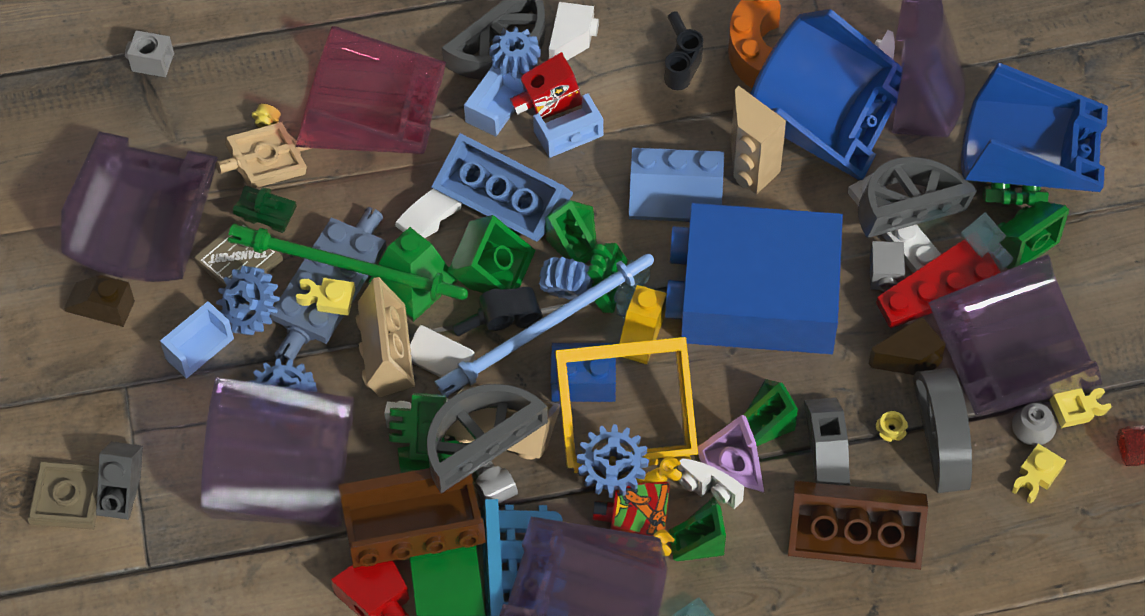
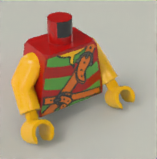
(645, 508)

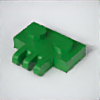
(1005, 194)
(602, 267)
(416, 424)

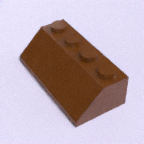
(858, 525)

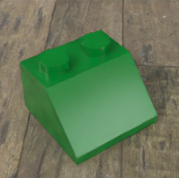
(1033, 231)
(491, 256)

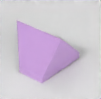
(734, 453)

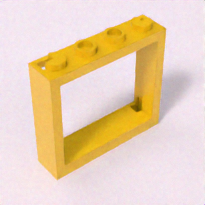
(678, 345)

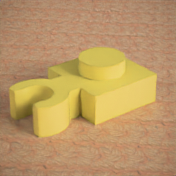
(331, 296)
(1076, 408)
(1038, 469)

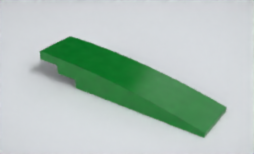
(447, 580)

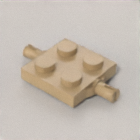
(264, 156)

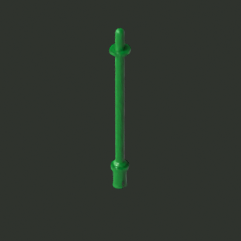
(261, 241)

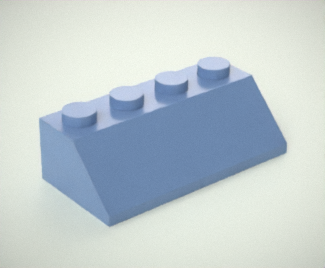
(500, 187)

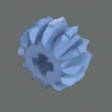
(514, 52)
(564, 277)

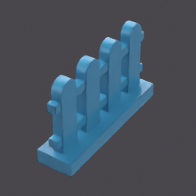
(504, 551)

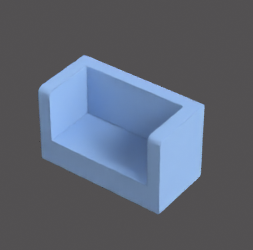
(490, 102)
(569, 130)
(197, 339)

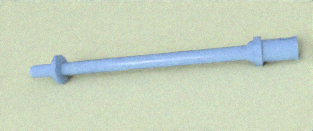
(469, 371)

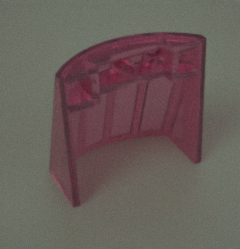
(370, 96)

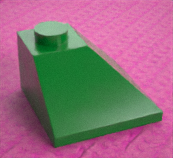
(419, 257)

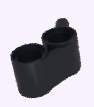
(685, 58)
(501, 308)

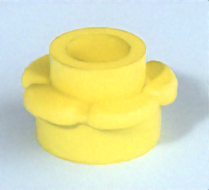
(266, 115)
(894, 419)

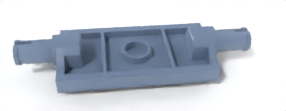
(305, 322)

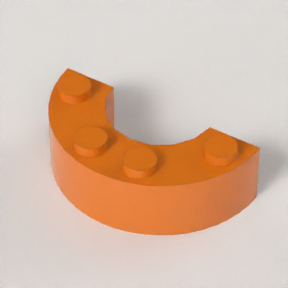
(746, 46)

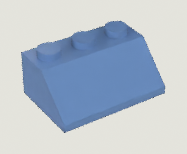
(671, 180)

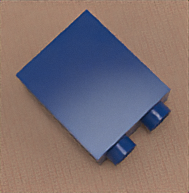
(757, 278)

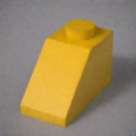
(643, 318)

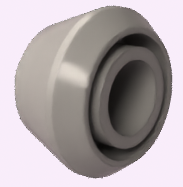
(1034, 424)

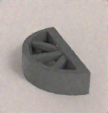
(461, 49)
(944, 195)
(945, 428)
(506, 432)

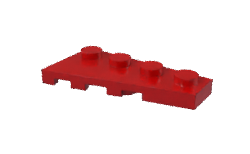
(943, 275)

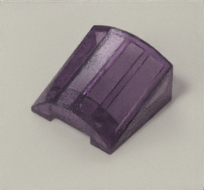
(931, 72)
(135, 210)
(1014, 339)
(275, 454)
(587, 572)

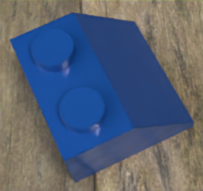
(586, 379)

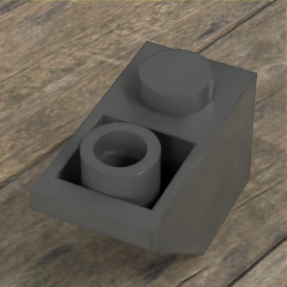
(118, 479)

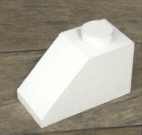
(572, 29)

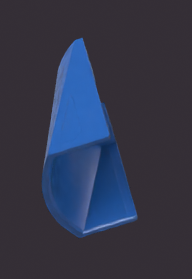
(830, 89)
(1033, 134)

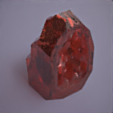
(1132, 445)

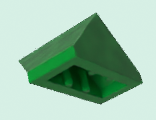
(572, 231)
(771, 412)
(700, 534)

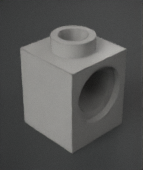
(149, 53)
(886, 265)

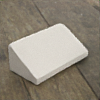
(438, 352)

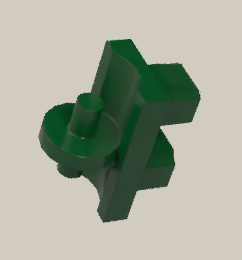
(264, 208)

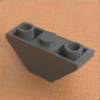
(828, 441)

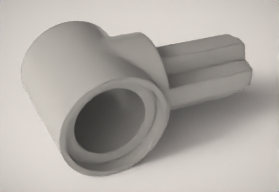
(495, 483)

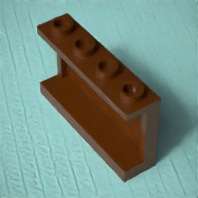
(408, 517)

